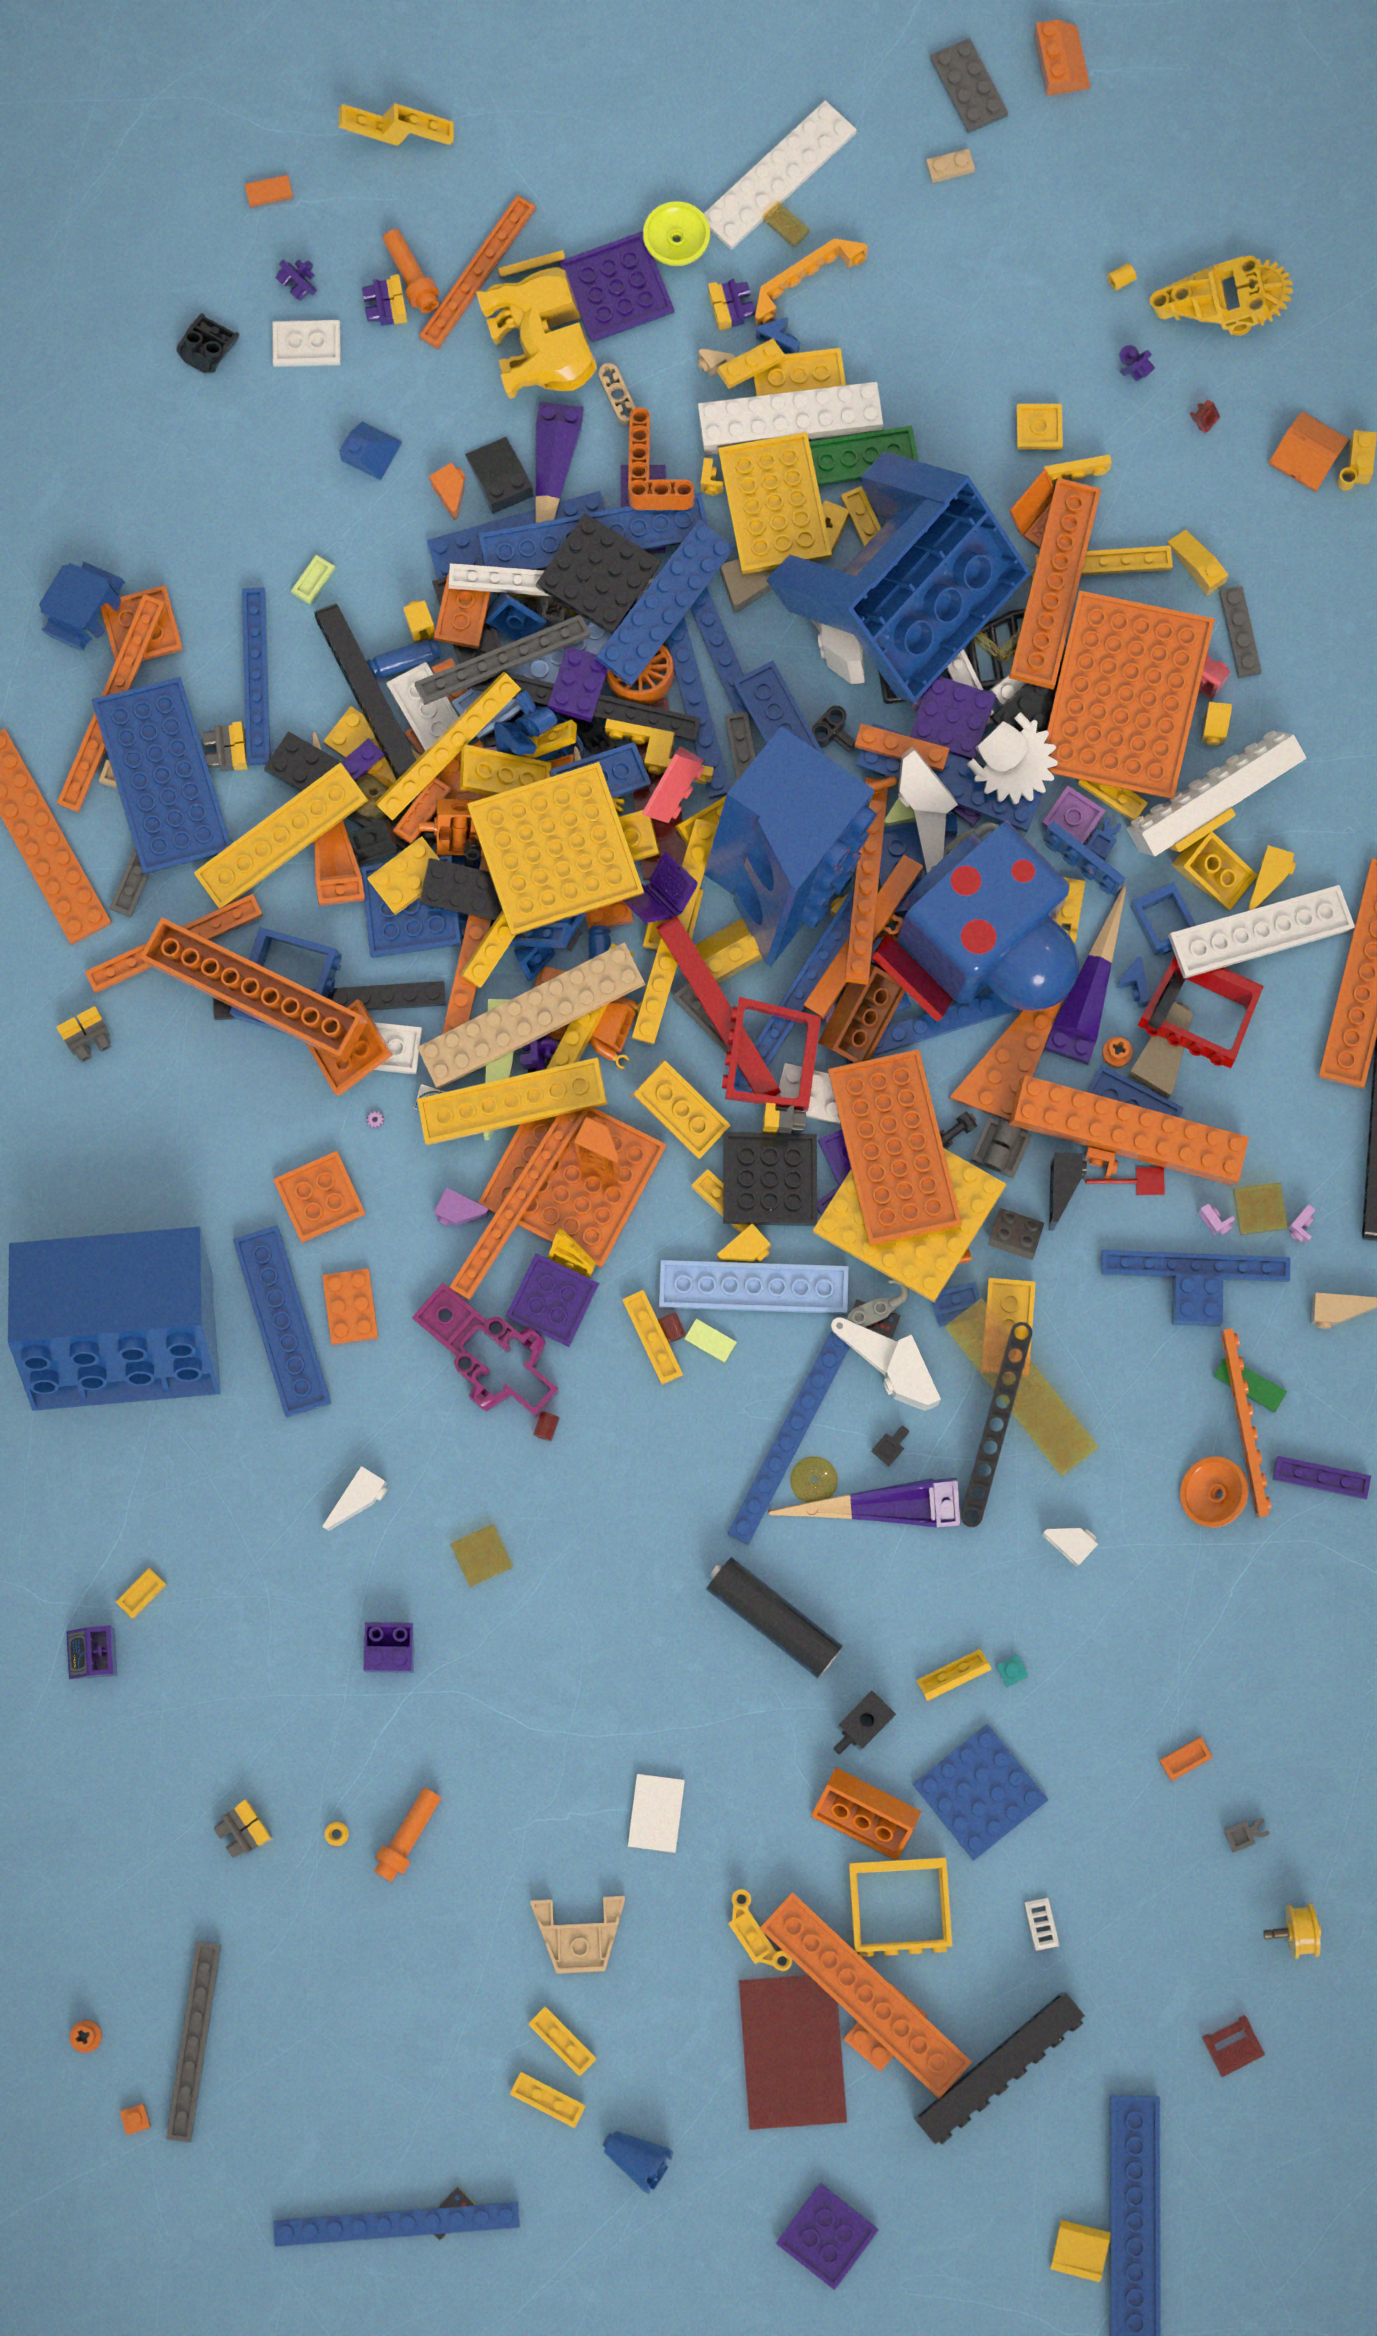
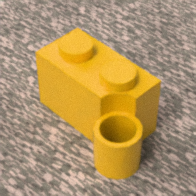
(1360, 460)

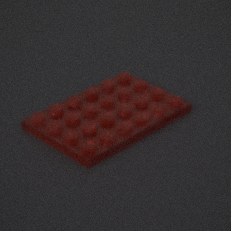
(791, 2053)

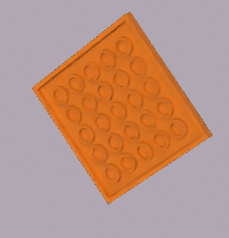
(575, 1196)

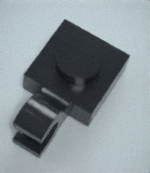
(889, 1447)

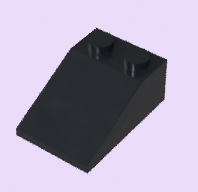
(500, 475)
(1065, 1175)

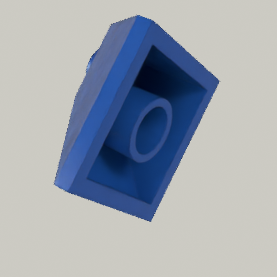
(369, 450)
(513, 617)

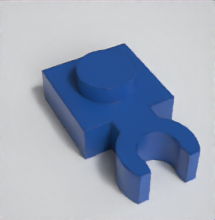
(1102, 841)

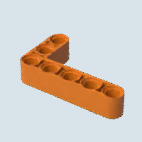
(647, 493)

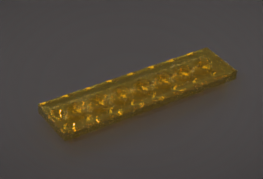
(1036, 1402)

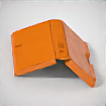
(1308, 451)
(1033, 508)

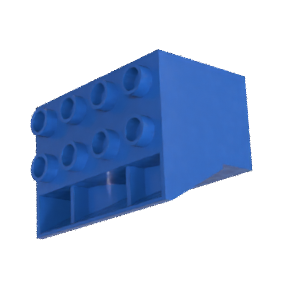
(789, 839)
(113, 1318)

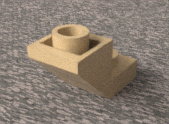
(710, 360)

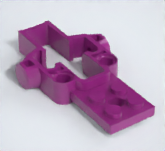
(459, 1331)

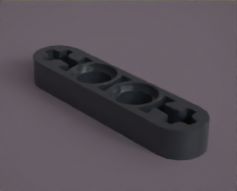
(1166, 1001)

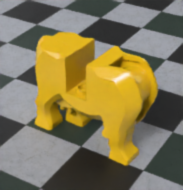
(534, 305)

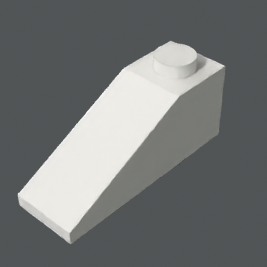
(359, 1495)

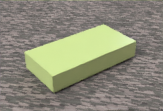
(313, 579)
(710, 1340)

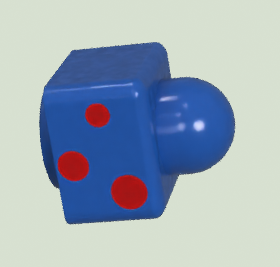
(992, 923)

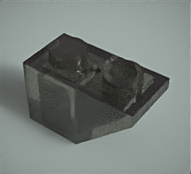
(548, 608)

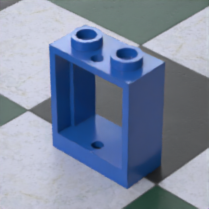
(1151, 899)

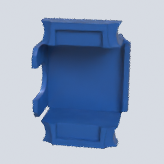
(75, 603)

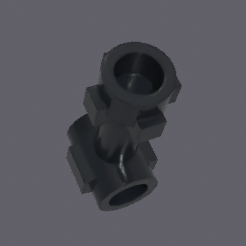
(472, 850)
(965, 1123)

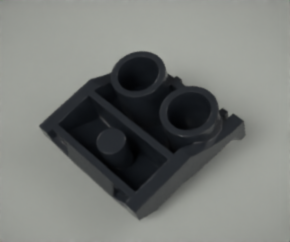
(206, 344)

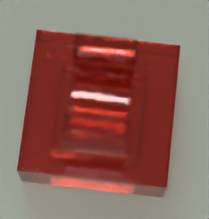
(1205, 416)

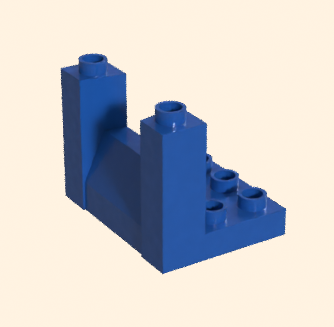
(919, 581)

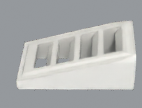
(1045, 1944)

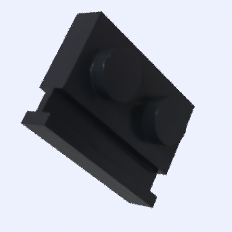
(373, 842)

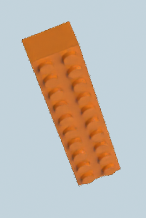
(253, 989)
(1128, 1130)

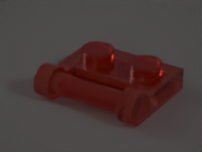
(1237, 2053)

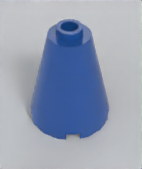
(638, 2159)

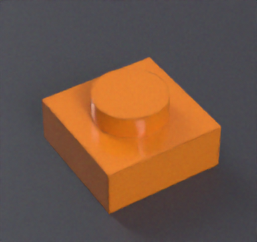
(135, 2119)

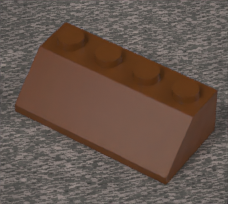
(862, 1016)

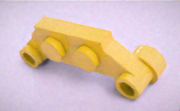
(752, 1936)

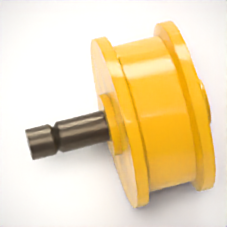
(1301, 1930)

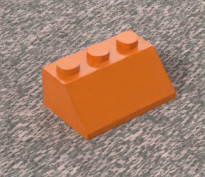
(1060, 57)

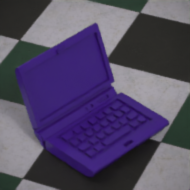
(666, 894)

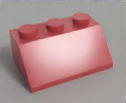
(1213, 677)
(674, 786)

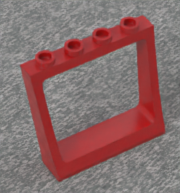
(1218, 981)
(812, 1023)

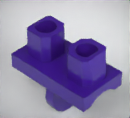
(289, 272)
(1137, 363)
(540, 1049)

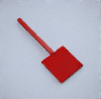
(1148, 1181)

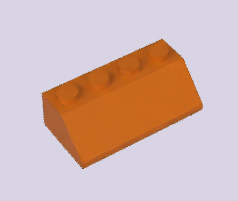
(596, 1148)
(866, 1813)

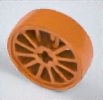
(655, 692)

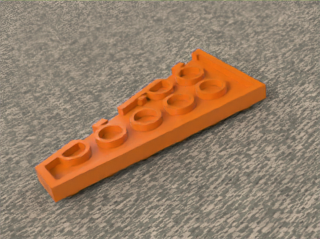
(996, 1077)

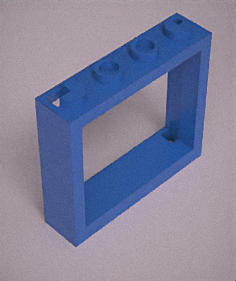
(260, 950)

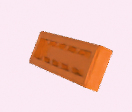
(421, 810)

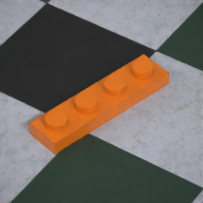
(894, 745)

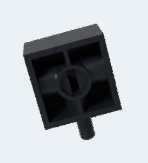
(855, 1732)

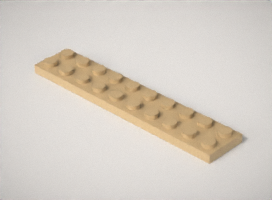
(531, 1015)

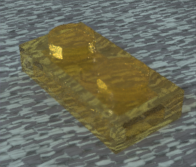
(785, 224)

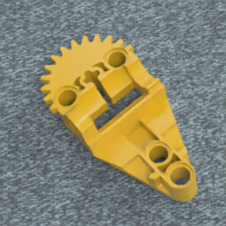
(1207, 301)

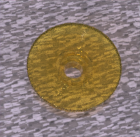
(366, 784)
(801, 1482)

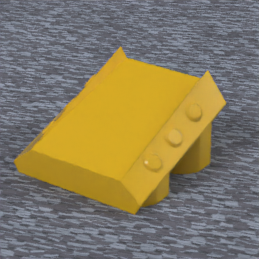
(1080, 2250)

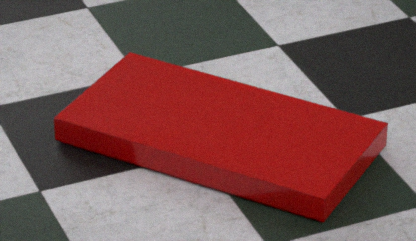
(912, 977)

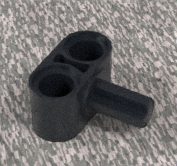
(833, 730)

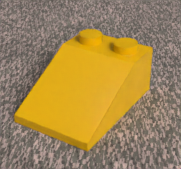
(1215, 870)

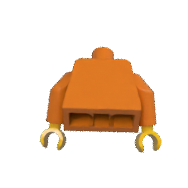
(614, 1028)

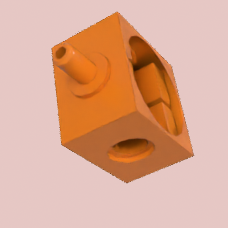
(451, 826)

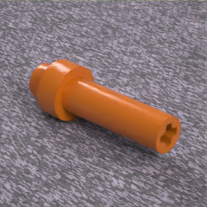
(420, 289)
(393, 1858)

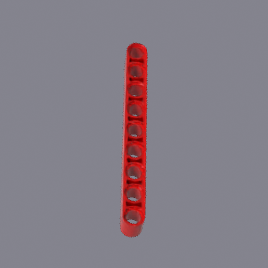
(716, 1005)

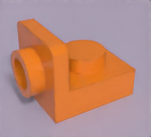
(1099, 1157)

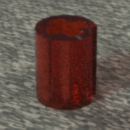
(672, 1327)
(546, 1426)

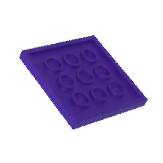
(617, 287)

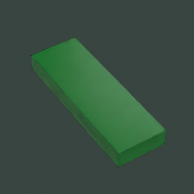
(1259, 1388)

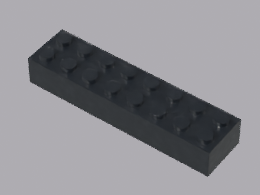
(999, 2067)

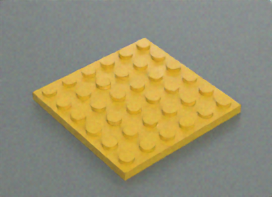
(555, 848)
(920, 1261)

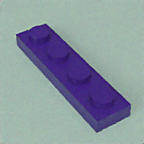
(1321, 1477)

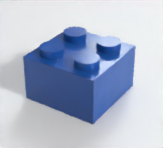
(1197, 1300)

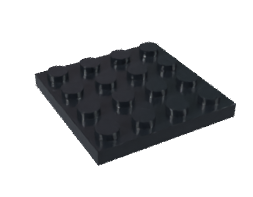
(598, 573)
(769, 1179)

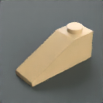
(1337, 1308)

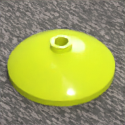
(676, 221)

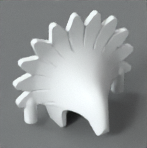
(1014, 761)

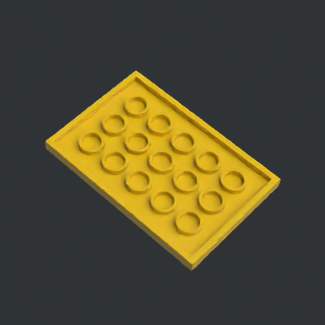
(774, 502)

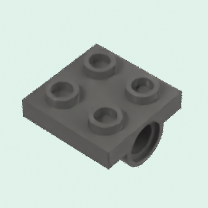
(1001, 1147)
(1016, 1234)

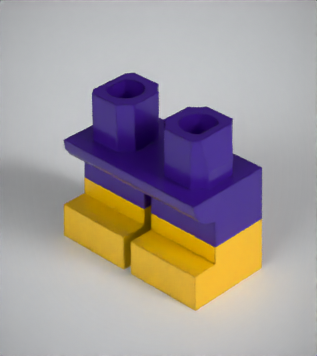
(389, 300)
(727, 303)

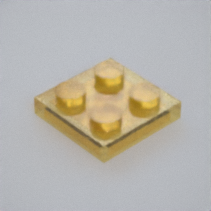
(1260, 1208)
(481, 1555)

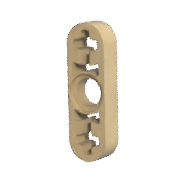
(609, 388)

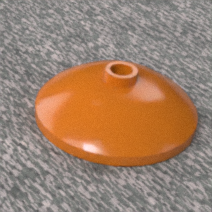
(1201, 1489)

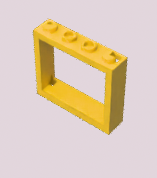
(913, 1947)

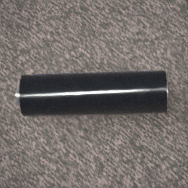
(773, 1617)

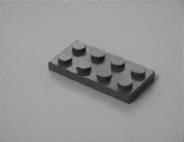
(968, 85)

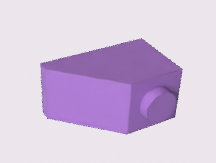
(458, 1209)

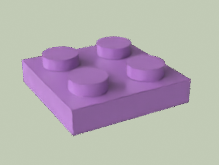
(1075, 814)

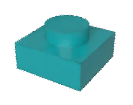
(1012, 1671)

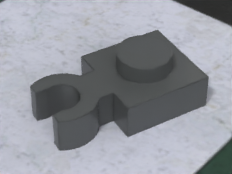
(1242, 1835)

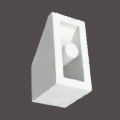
(1072, 1543)

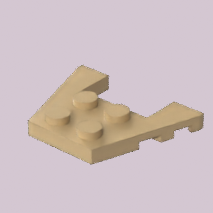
(579, 1946)

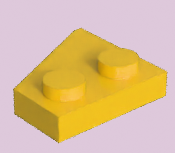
(571, 1255)

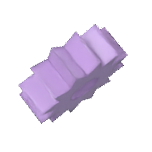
(372, 1116)

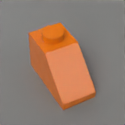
(449, 487)

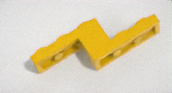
(395, 124)
(659, 746)

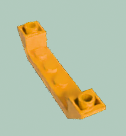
(850, 252)

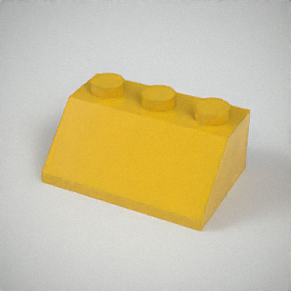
(729, 951)

